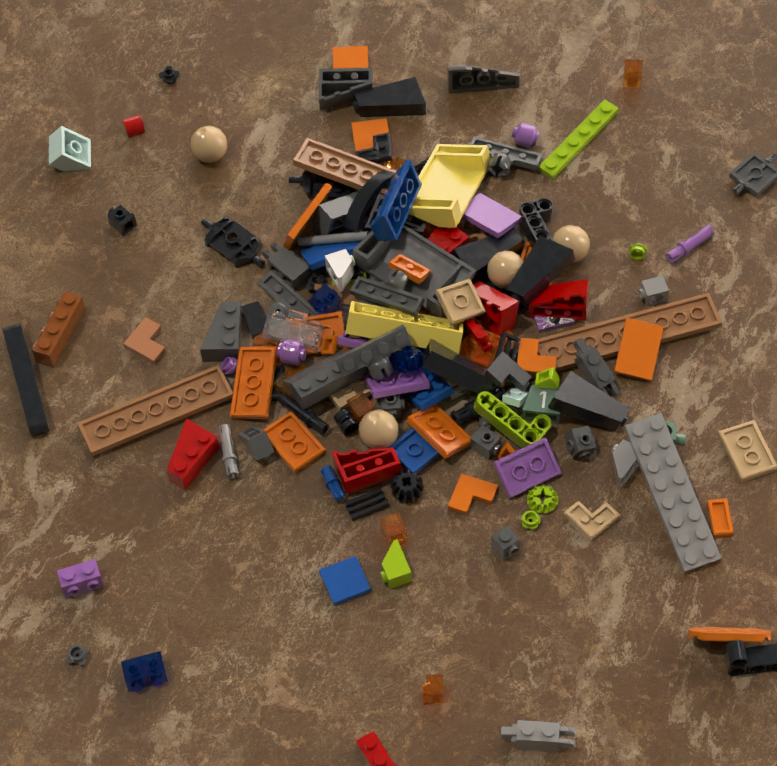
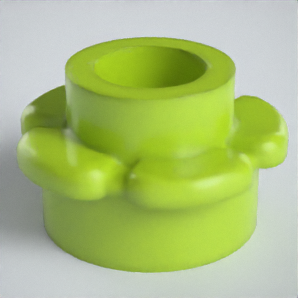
(637, 251)
(530, 515)

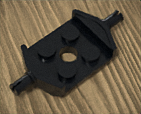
(313, 183)
(240, 251)

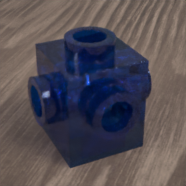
(325, 300)
(407, 360)

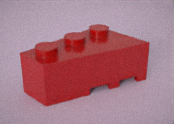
(562, 301)
(499, 307)

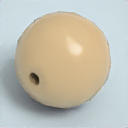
(208, 144)
(573, 238)
(503, 268)
(378, 429)

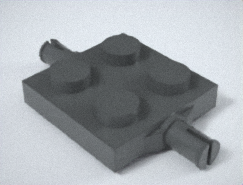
(754, 174)

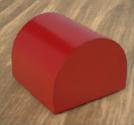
(133, 126)

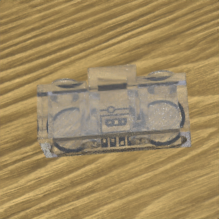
(280, 327)

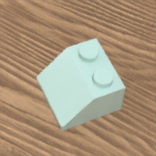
(69, 150)

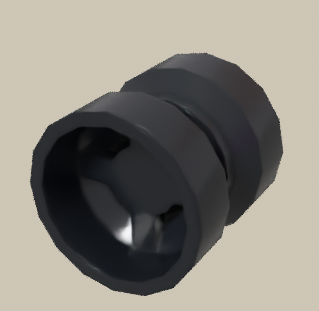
(346, 421)

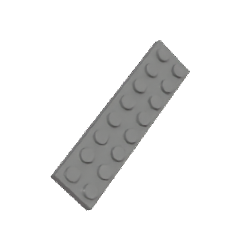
(672, 493)

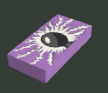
(550, 323)

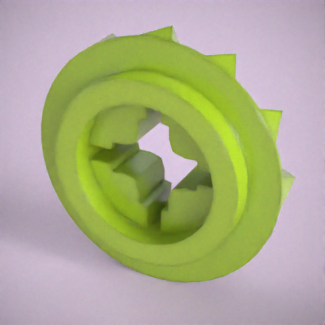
(534, 500)

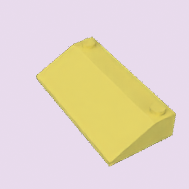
(450, 183)

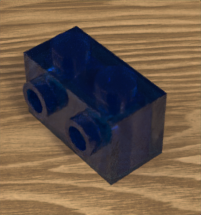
(144, 671)

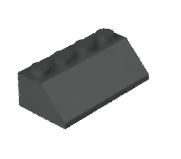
(321, 380)

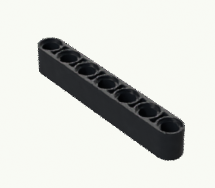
(25, 379)

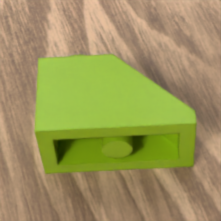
(395, 567)

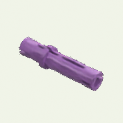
(685, 247)

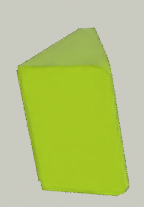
(547, 379)

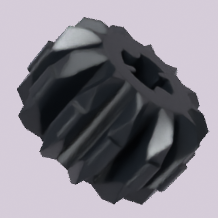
(413, 486)

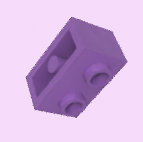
(80, 578)

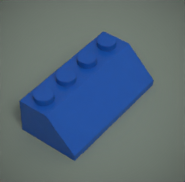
(397, 203)

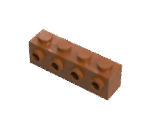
(58, 329)

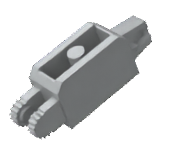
(538, 736)

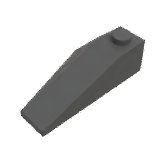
(475, 78)

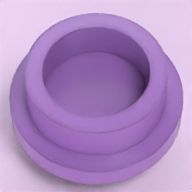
(229, 365)

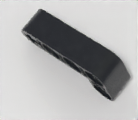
(534, 216)
(750, 659)

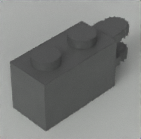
(287, 266)

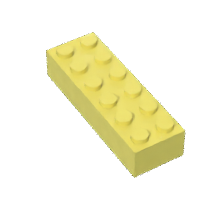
(375, 321)

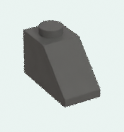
(256, 443)

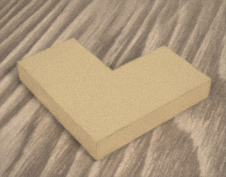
(591, 523)

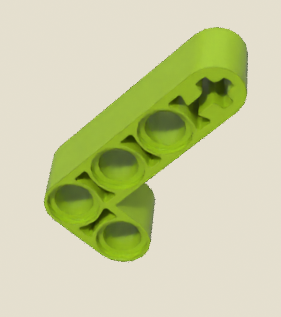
(510, 418)

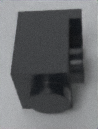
(121, 219)

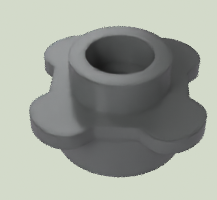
(73, 651)

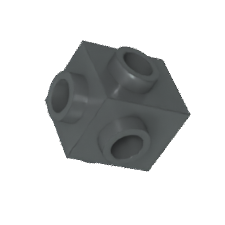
(392, 405)
(580, 442)

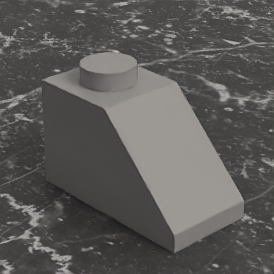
(623, 462)

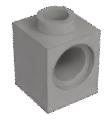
(654, 291)

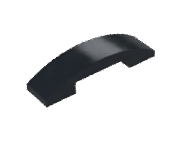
(365, 197)

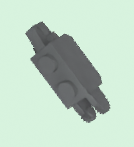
(594, 367)

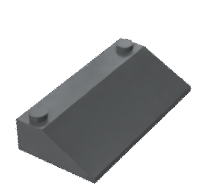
(446, 269)

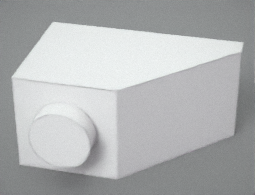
(340, 268)

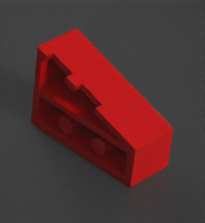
(448, 238)
(191, 454)
(365, 468)

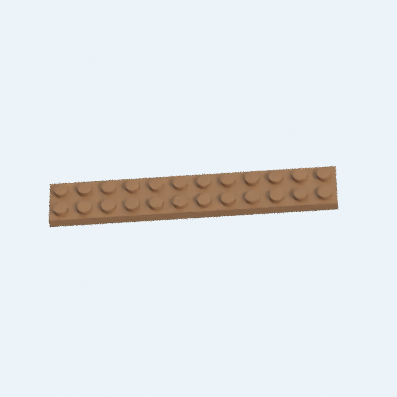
(678, 318)

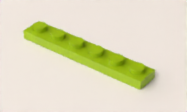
(578, 139)

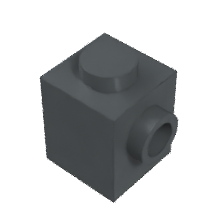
(486, 442)
(505, 543)

